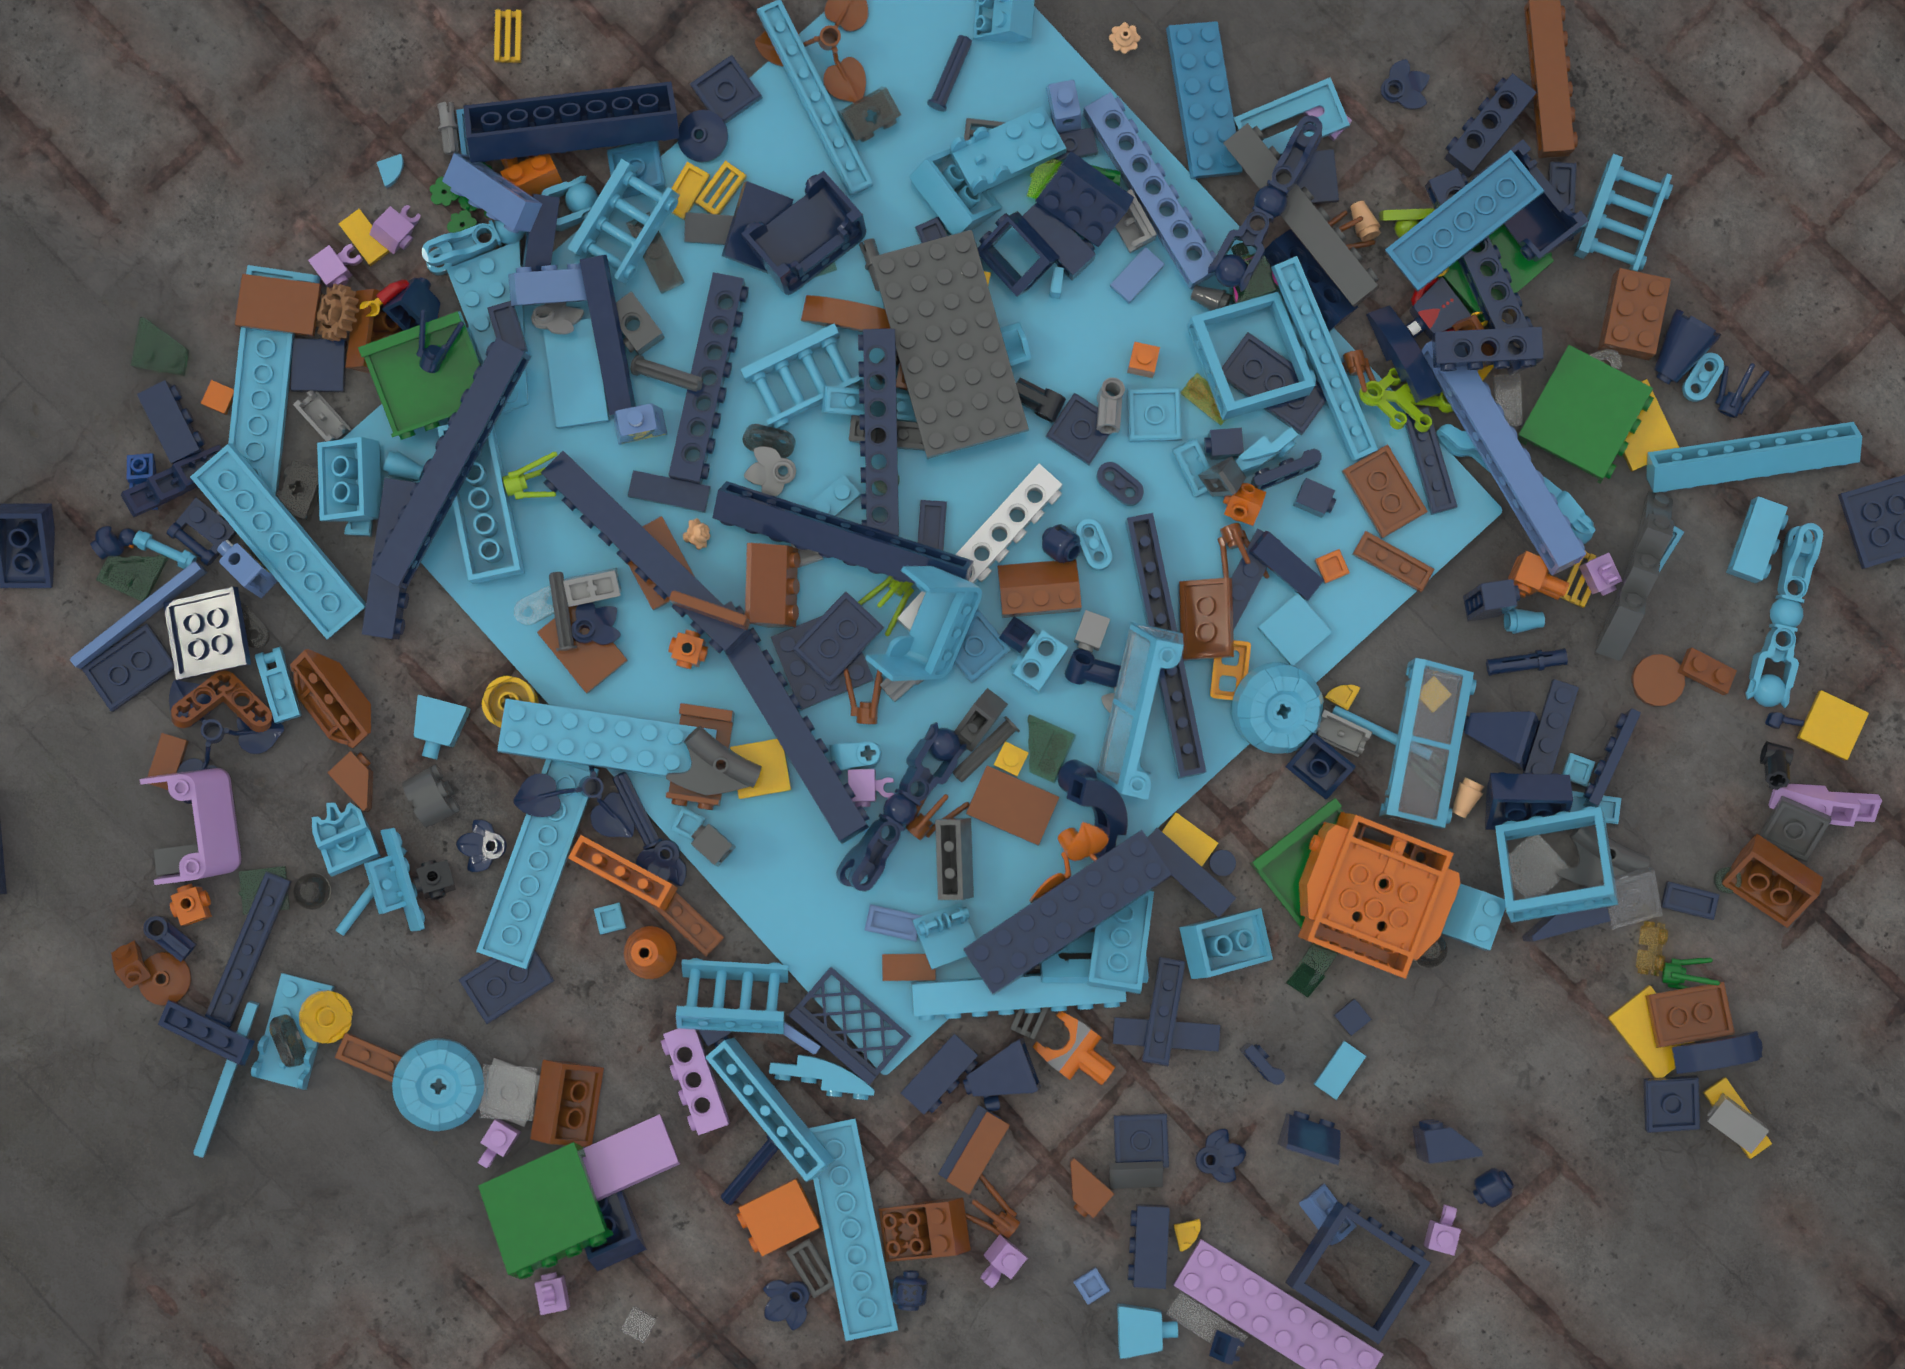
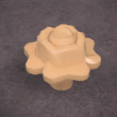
(1124, 38)
(697, 534)

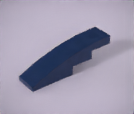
(1404, 352)
(166, 484)

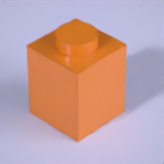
(1143, 359)

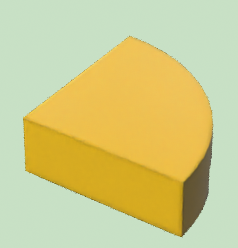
(1343, 695)
(1187, 1233)

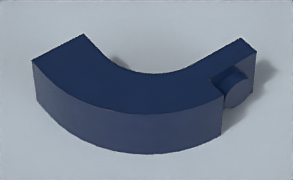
(1106, 804)
(1718, 1053)

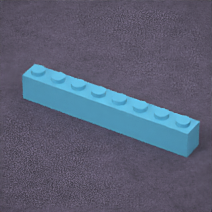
(1753, 457)
(1027, 993)

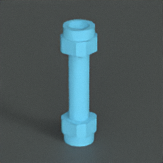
(144, 541)

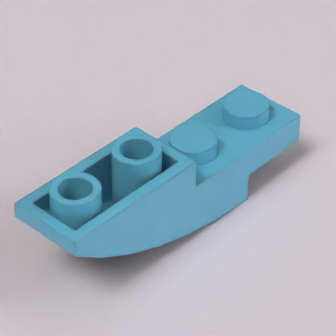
(834, 1076)

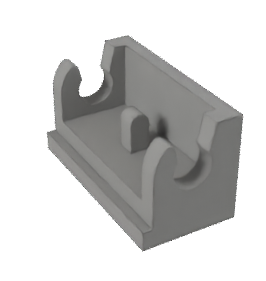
(1135, 227)
(322, 417)
(592, 587)
(1343, 733)
(1737, 1123)

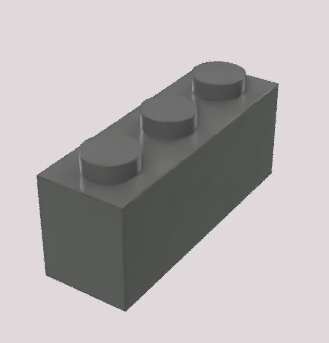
(954, 858)

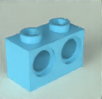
(1045, 664)

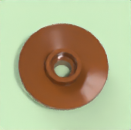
(177, 979)

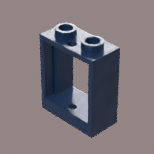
(999, 264)

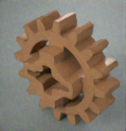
(336, 312)

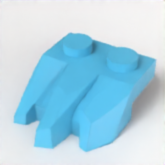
(1264, 451)
(344, 838)

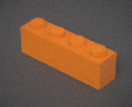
(622, 873)

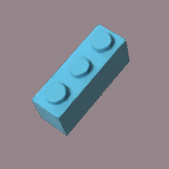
(1758, 540)

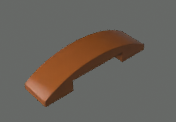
(843, 314)

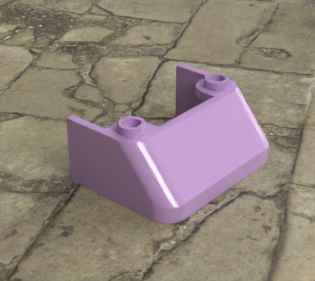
(213, 819)

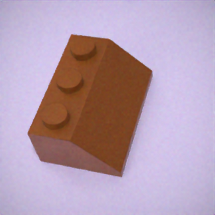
(367, 330)
(772, 585)
(1039, 588)
(1773, 880)
(566, 1103)

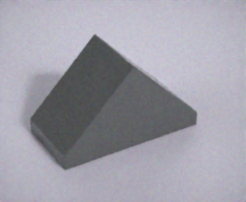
(1223, 478)

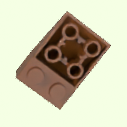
(924, 1230)

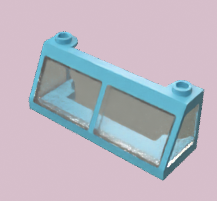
(1144, 654)
(1428, 743)

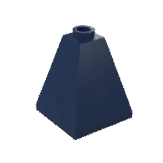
(1504, 734)
(1005, 1073)

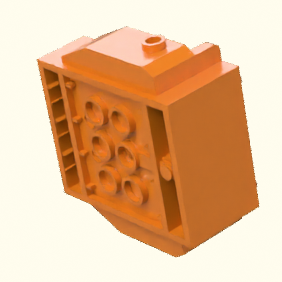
(1345, 879)

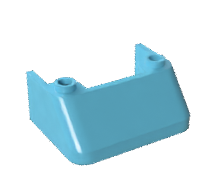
(936, 631)

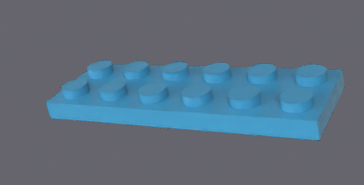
(1203, 98)
(1464, 220)

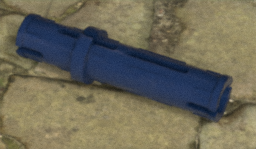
(1537, 660)

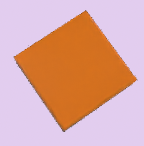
(218, 397)
(1332, 566)

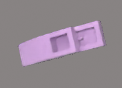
(1841, 806)

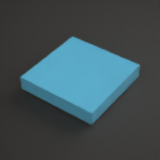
(1154, 414)
(1294, 629)

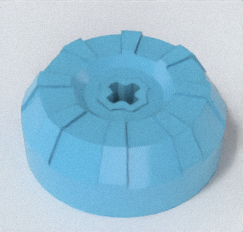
(1277, 707)
(438, 1084)

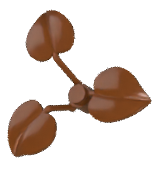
(846, 78)

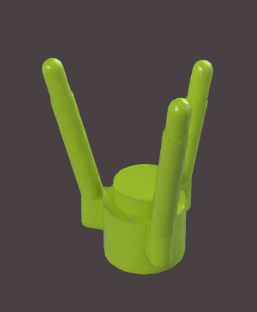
(516, 482)
(895, 587)

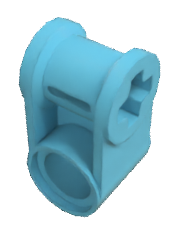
(849, 755)

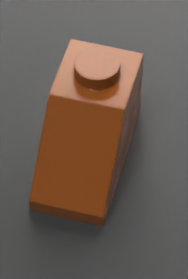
(355, 778)
(1087, 1190)

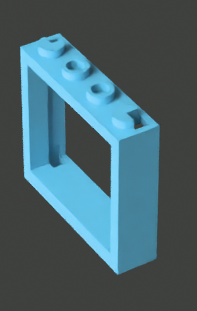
(1213, 371)
(1561, 902)

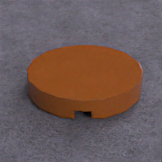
(1658, 680)

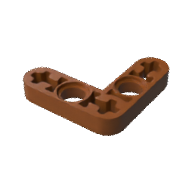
(226, 695)

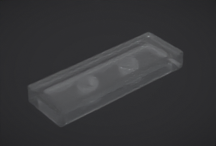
(1200, 1319)

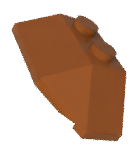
(332, 698)

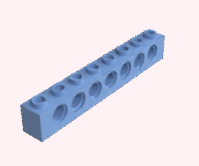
(1112, 108)

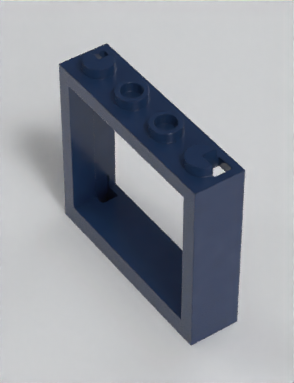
(1317, 1248)

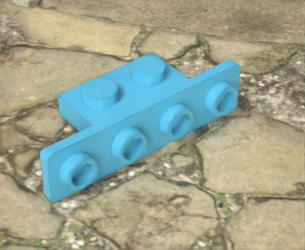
(392, 882)

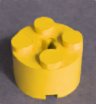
(501, 689)

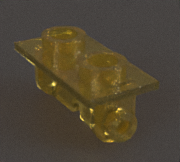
(1200, 394)
(1652, 958)

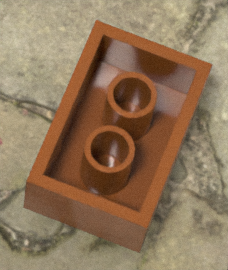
(1634, 313)

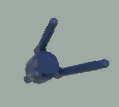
(433, 355)
(1731, 404)

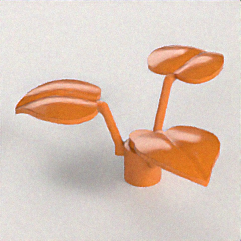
(1076, 847)

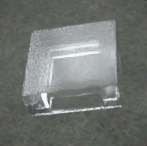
(638, 1324)

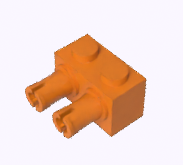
(532, 174)
(1532, 576)

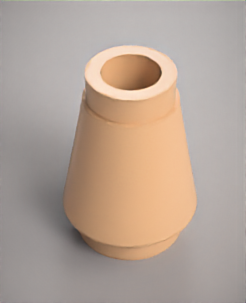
(1369, 227)
(1467, 796)

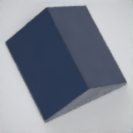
(1320, 766)

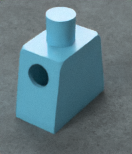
(438, 724)
(1142, 1330)

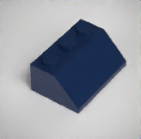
(1525, 796)
(1441, 1143)

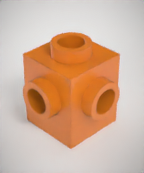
(1245, 504)
(693, 658)
(199, 906)

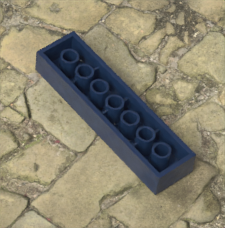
(571, 122)
(1067, 912)

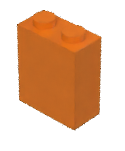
(778, 1217)

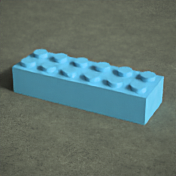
(486, 518)

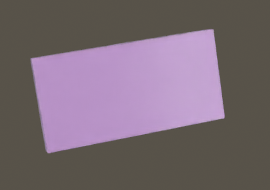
(629, 1157)

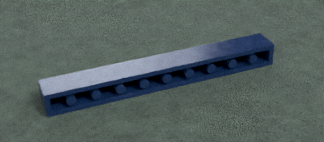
(450, 464)
(830, 534)
(638, 546)
(1160, 614)
(796, 737)

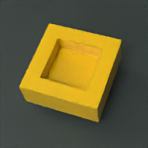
(1011, 759)

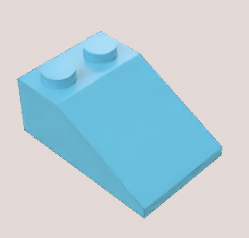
(1474, 917)
(1226, 943)

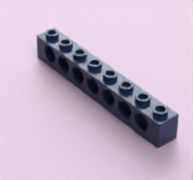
(1481, 285)
(721, 287)
(886, 341)

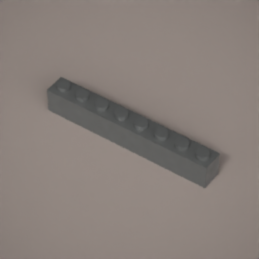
(1304, 219)

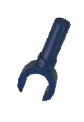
(1776, 719)
(991, 1103)

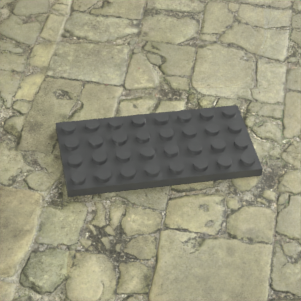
(949, 344)

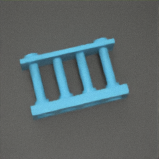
(1607, 196)
(612, 199)
(780, 361)
(739, 1019)

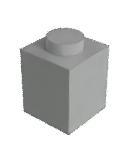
(1091, 631)

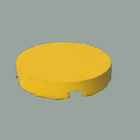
(325, 1016)

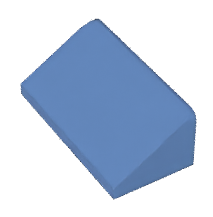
(1318, 1206)

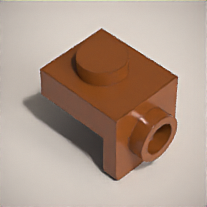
(129, 964)

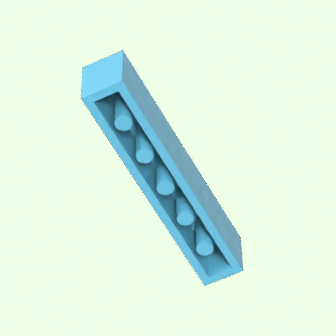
(770, 1109)

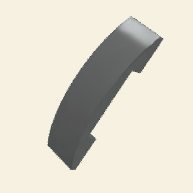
(907, 434)

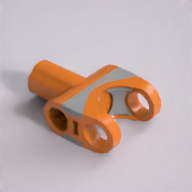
(1077, 1052)

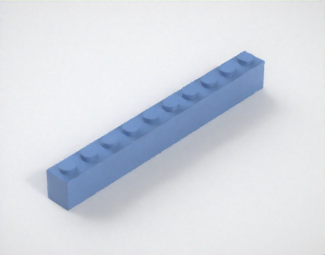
(1509, 464)

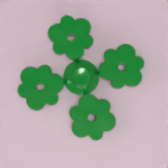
(464, 216)

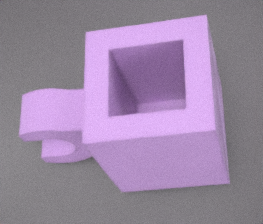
(394, 229)
(332, 266)
(1601, 574)
(865, 786)
(499, 1141)
(1442, 1235)
(1004, 1259)
(552, 1293)

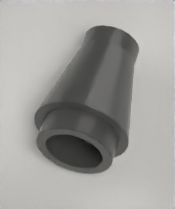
(1210, 297)

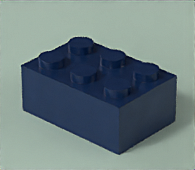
(1084, 199)

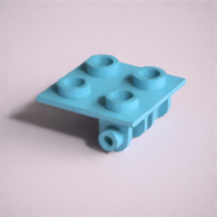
(945, 934)

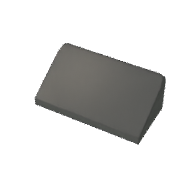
(707, 228)

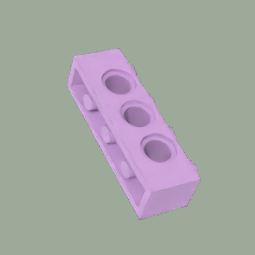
(716, 1115)

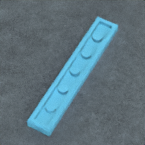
(223, 1085)

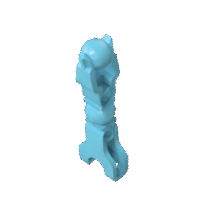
(464, 245)
(1460, 445)
(1786, 615)

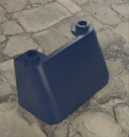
(1546, 220)
(807, 234)

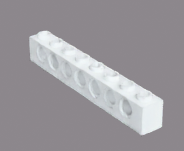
(1037, 480)

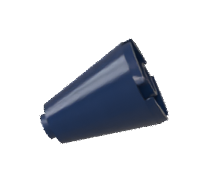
(1683, 346)

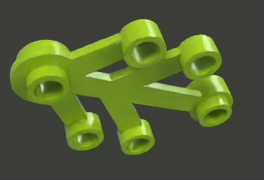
(1402, 397)

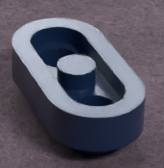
(1120, 484)

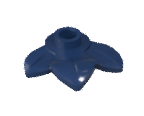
(1408, 84)
(599, 623)
(478, 846)
(665, 868)
(1224, 1156)
(783, 1305)

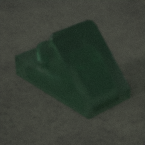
(1311, 969)

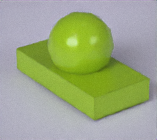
(1405, 218)

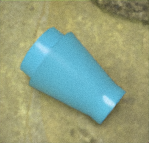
(402, 466)
(1523, 620)

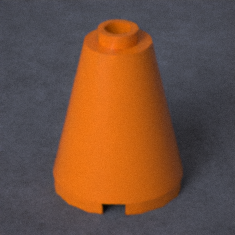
(661, 952)

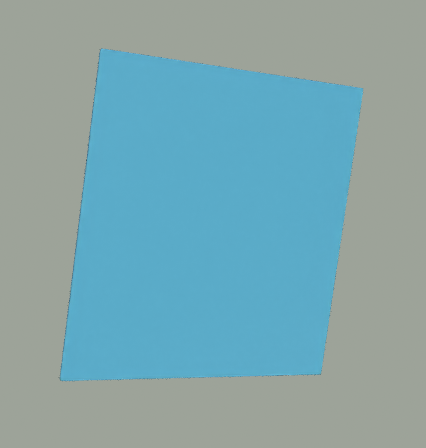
(785, 850)

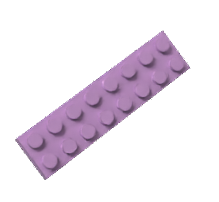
(1271, 1313)

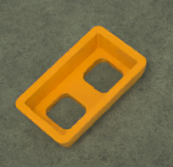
(1238, 671)

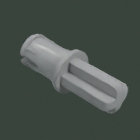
(448, 128)

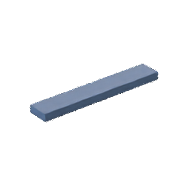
(138, 615)

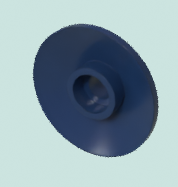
(711, 143)

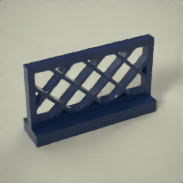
(833, 1042)

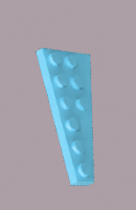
(483, 284)

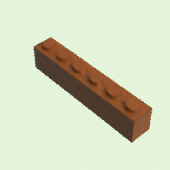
(1550, 78)

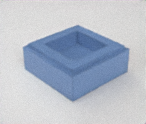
(1091, 1285)

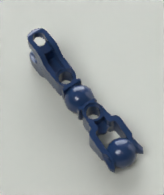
(1268, 204)
(900, 809)

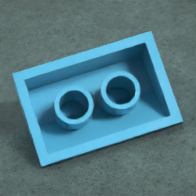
(950, 196)
(349, 480)

